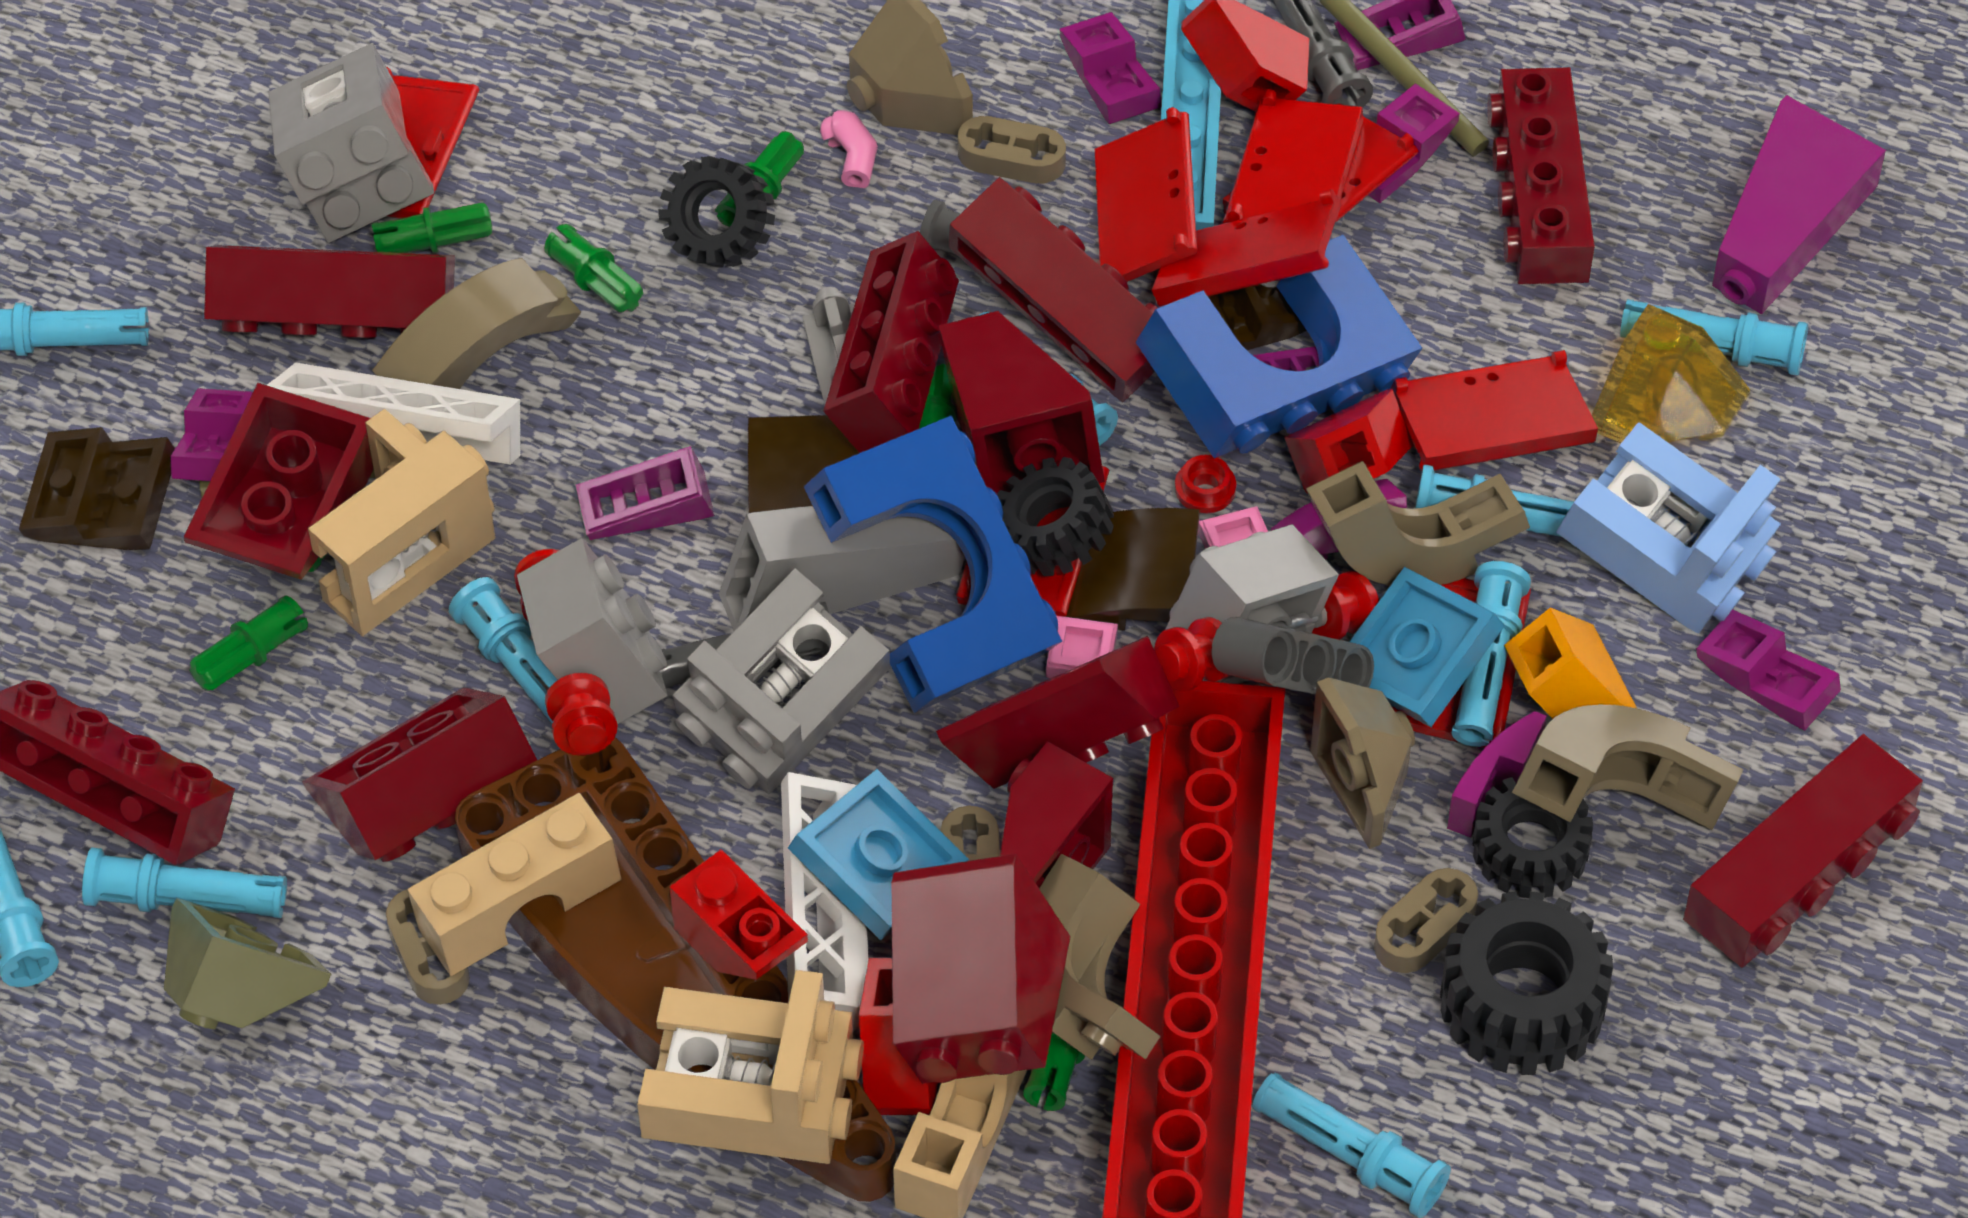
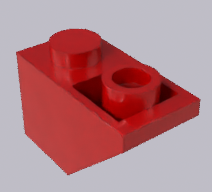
(1248, 51)
(1363, 432)
(732, 919)
(886, 1074)

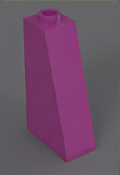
(1794, 201)

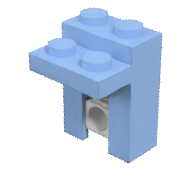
(1676, 505)

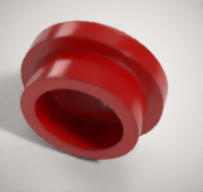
(1209, 471)

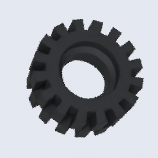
(684, 206)
(1070, 534)
(1526, 866)

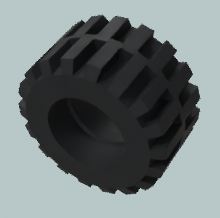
(1519, 1026)

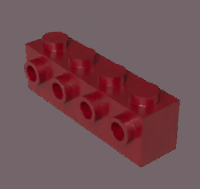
(1543, 176)
(1055, 284)
(321, 288)
(891, 343)
(110, 773)
(1803, 852)

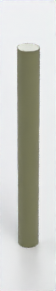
(1401, 67)

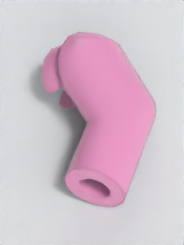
(848, 131)

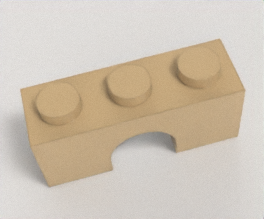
(471, 901)
(952, 1145)

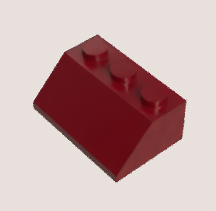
(1073, 711)
(420, 772)

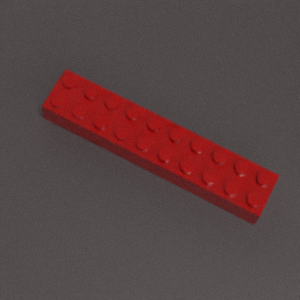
(1197, 956)

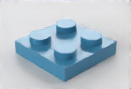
(1424, 644)
(865, 841)

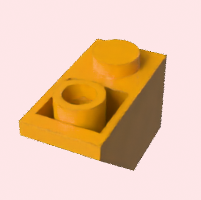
(1566, 664)

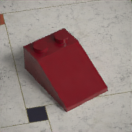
(280, 477)
(1056, 810)

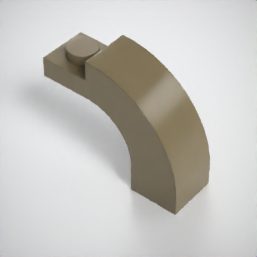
(476, 322)
(1428, 540)
(1629, 752)
(1094, 917)

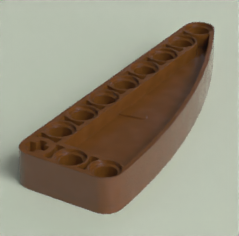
(623, 942)

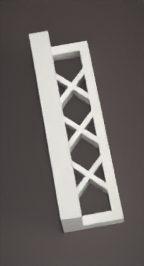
(470, 417)
(841, 935)

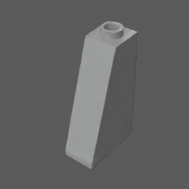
(849, 572)

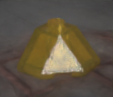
(1670, 382)

